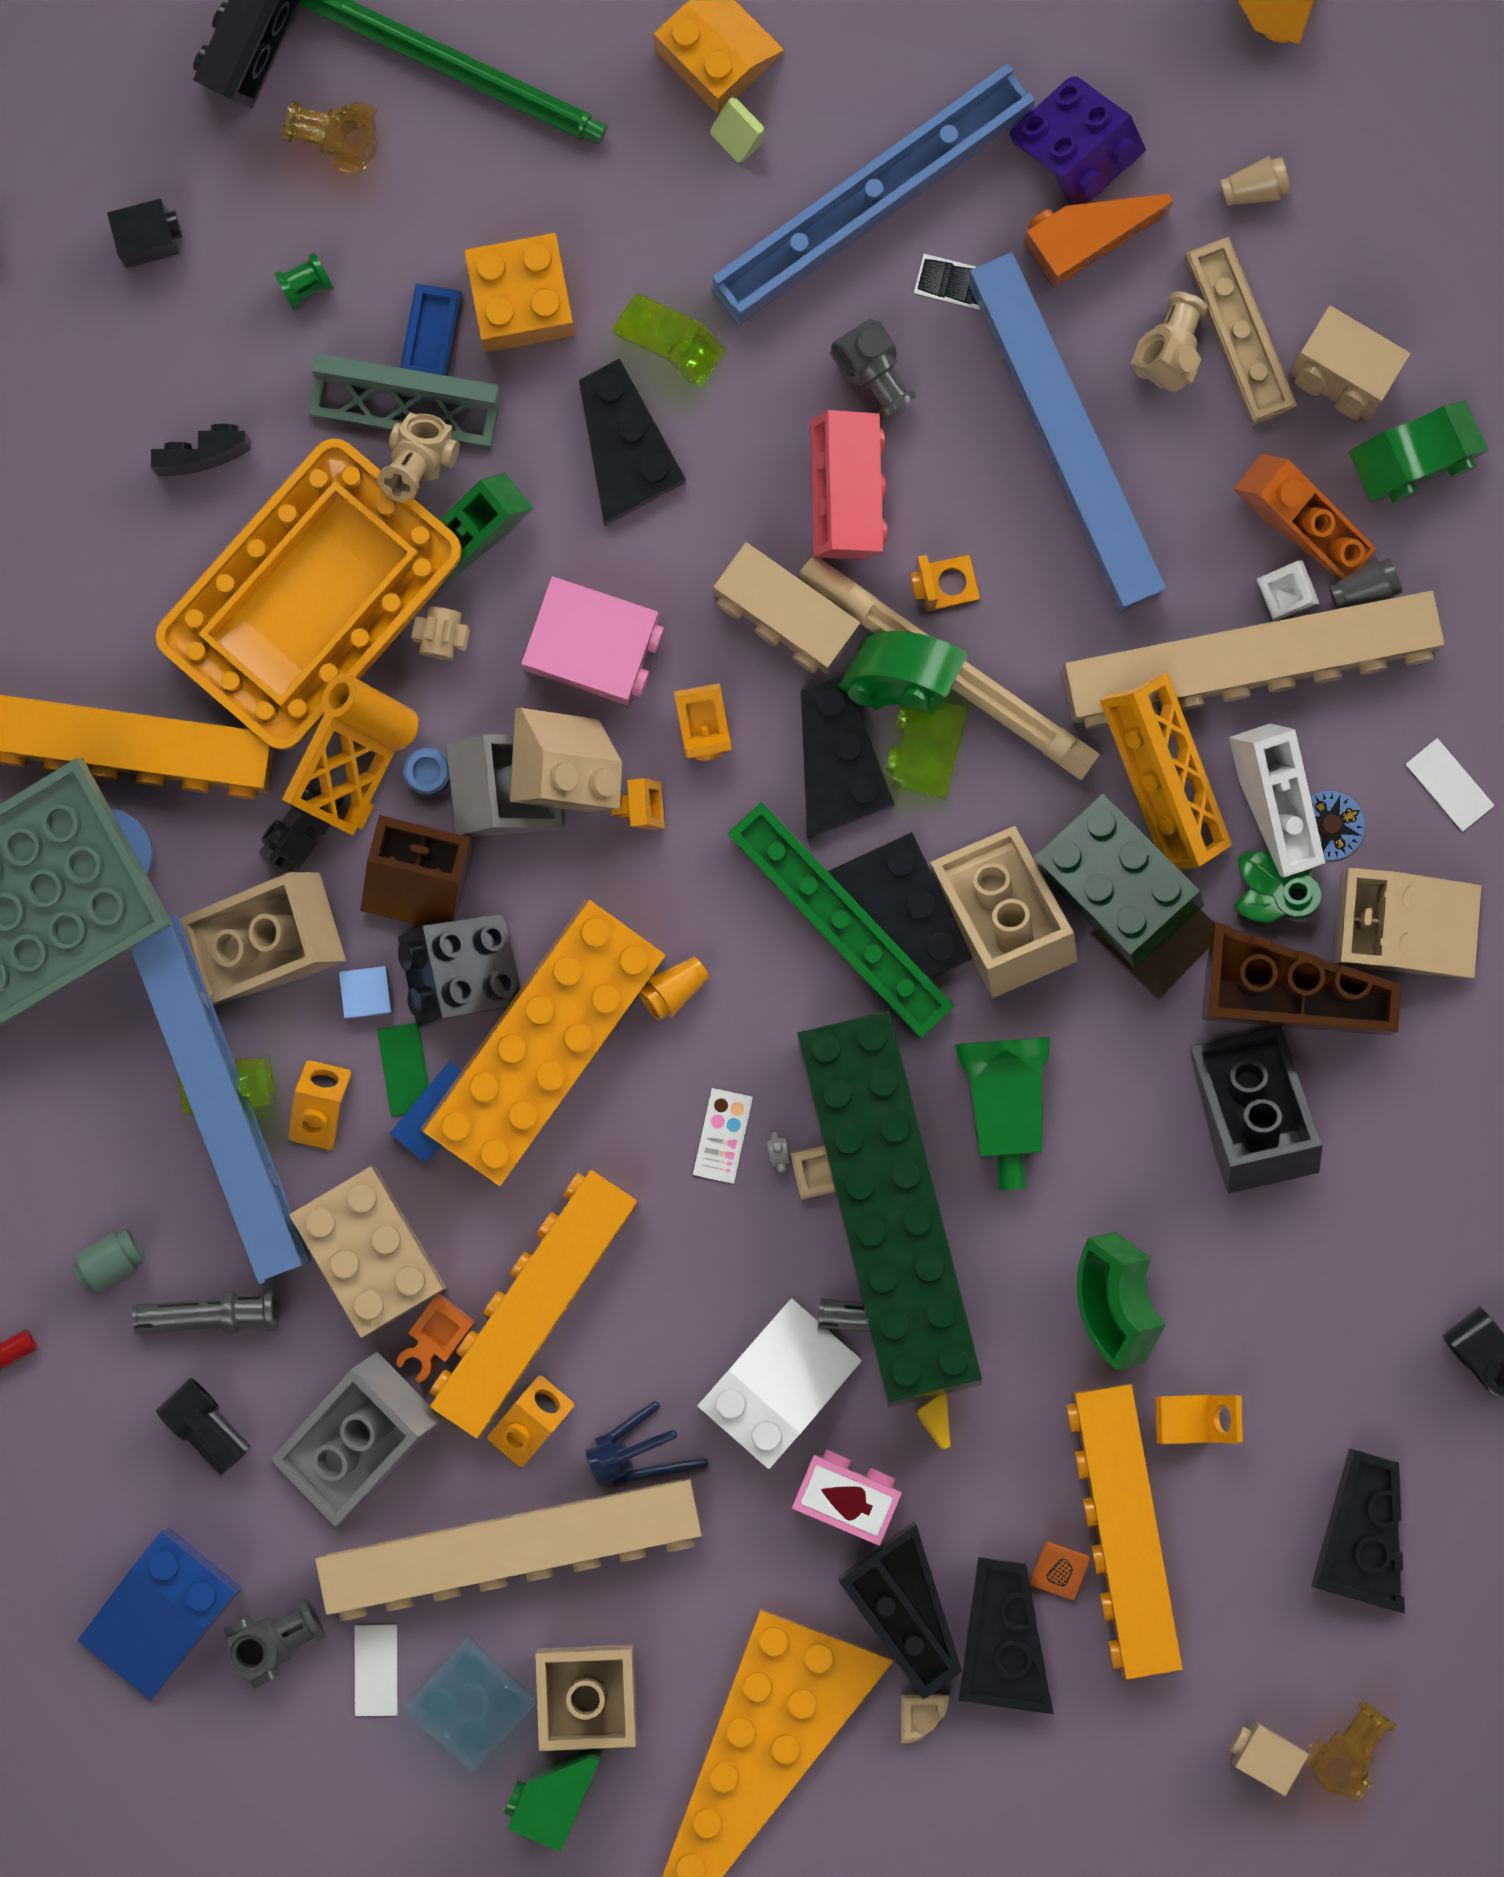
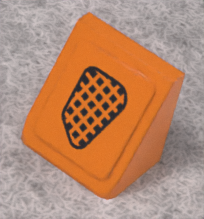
(1059, 1569)

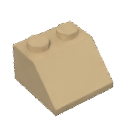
(564, 762)

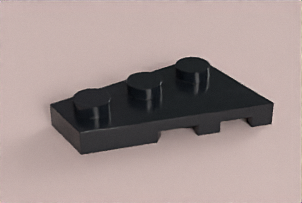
(625, 444)
(839, 761)
(1362, 1535)
(1002, 1642)

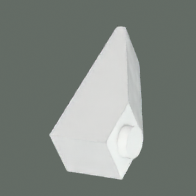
(1279, 796)

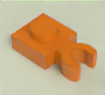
(438, 1333)

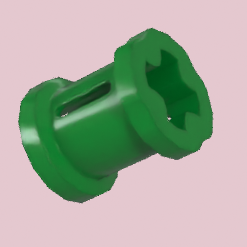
(303, 281)

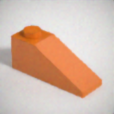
(1083, 233)

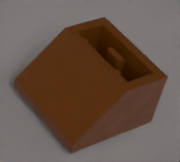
(415, 872)

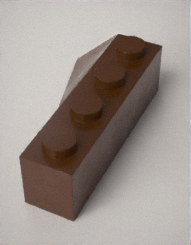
(1283, 987)

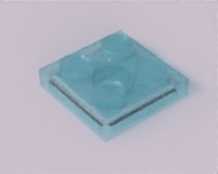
(470, 1704)

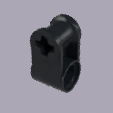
(1479, 1347)

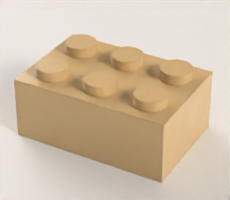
(368, 1252)

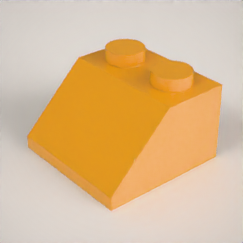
(716, 49)

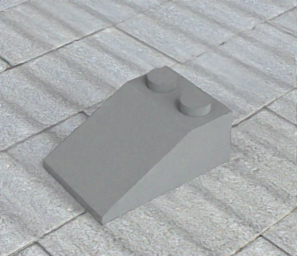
(356, 1438)

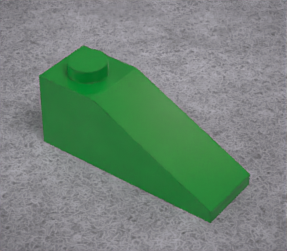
(484, 518)

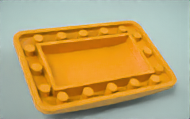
(308, 594)

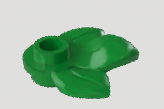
(1269, 892)

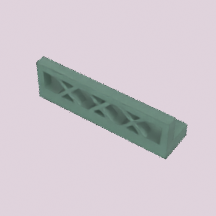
(404, 383)

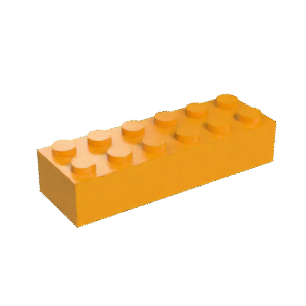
(543, 1042)

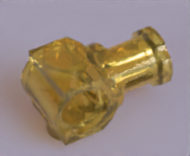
(330, 130)
(1355, 1748)

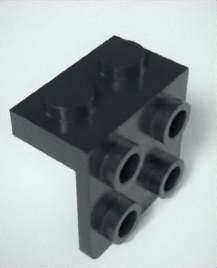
(458, 968)

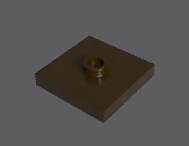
(1172, 958)

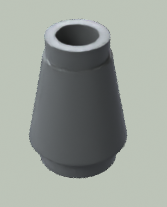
(1368, 584)

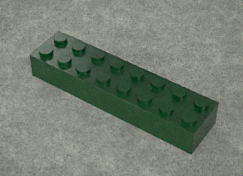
(889, 1209)

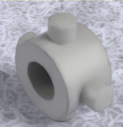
(778, 1152)

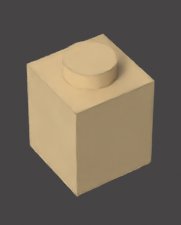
(1267, 1756)

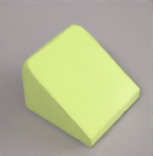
(737, 131)

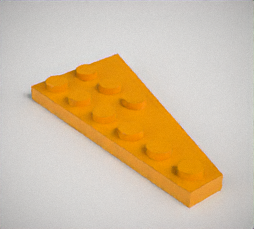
(776, 1721)

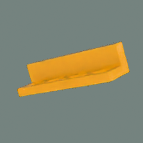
(1160, 779)

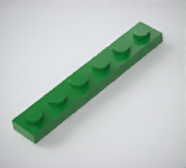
(840, 920)

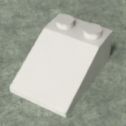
(779, 1383)

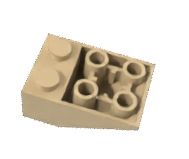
(1407, 923)

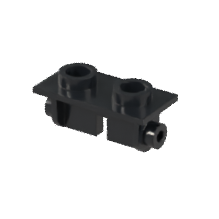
(288, 836)

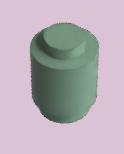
(108, 1261)

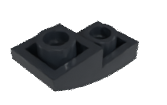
(214, 449)

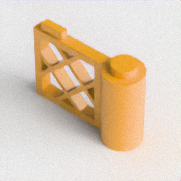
(375, 725)

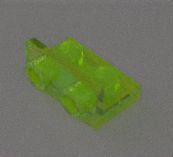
(927, 749)

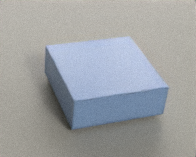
(365, 992)

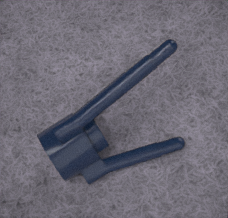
(611, 1459)

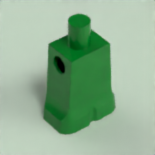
(1006, 1101)

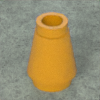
(671, 989)

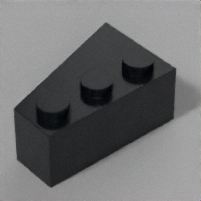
(904, 1609)

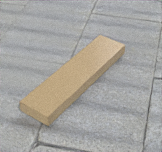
(1240, 331)

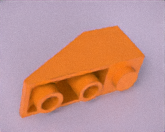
(1303, 515)

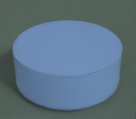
(427, 772)

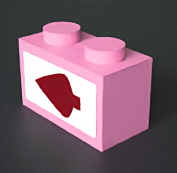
(846, 1497)

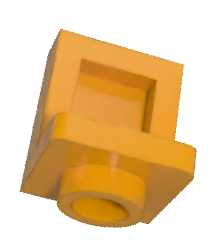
(703, 722)

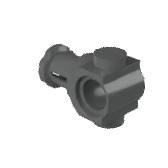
(868, 359)
(273, 1639)

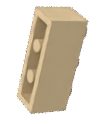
(785, 610)

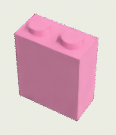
(592, 641)

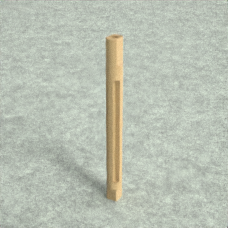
(970, 682)

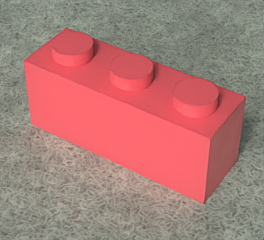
(847, 485)

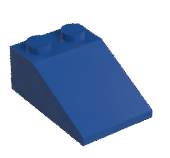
(159, 1613)

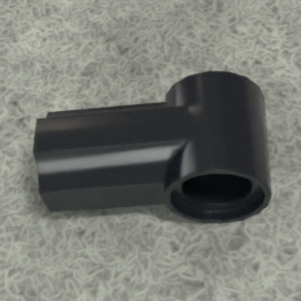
(195, 1417)

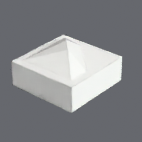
(1288, 591)

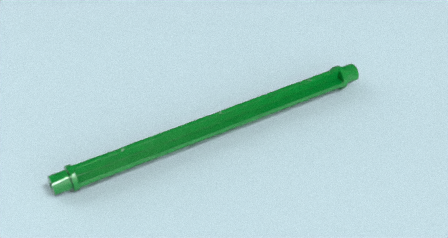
(459, 67)

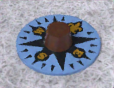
(1338, 823)

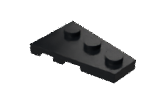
(906, 903)

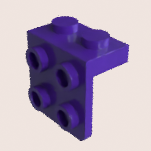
(1079, 139)

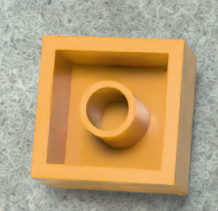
(519, 292)

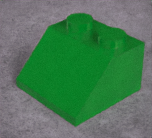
(551, 1798)

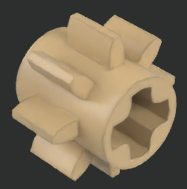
(440, 633)

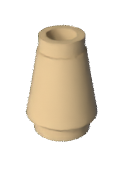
(1257, 183)

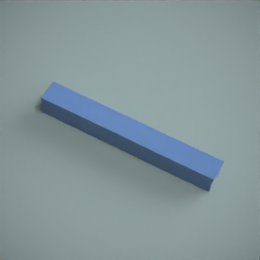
(872, 194)
(1065, 432)
(217, 1102)

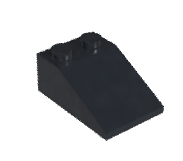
(1256, 1110)

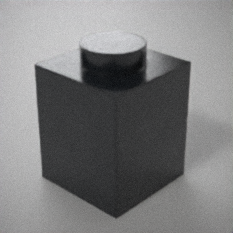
(145, 232)

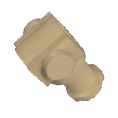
(1169, 350)
(420, 453)

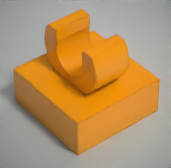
(642, 804)

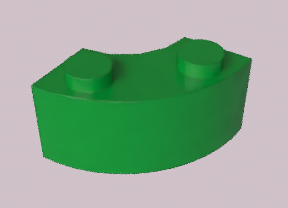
(1419, 452)
(902, 671)
(1116, 1300)

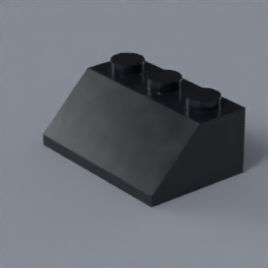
(243, 47)

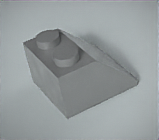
(481, 790)

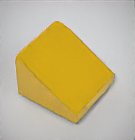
(935, 1419)

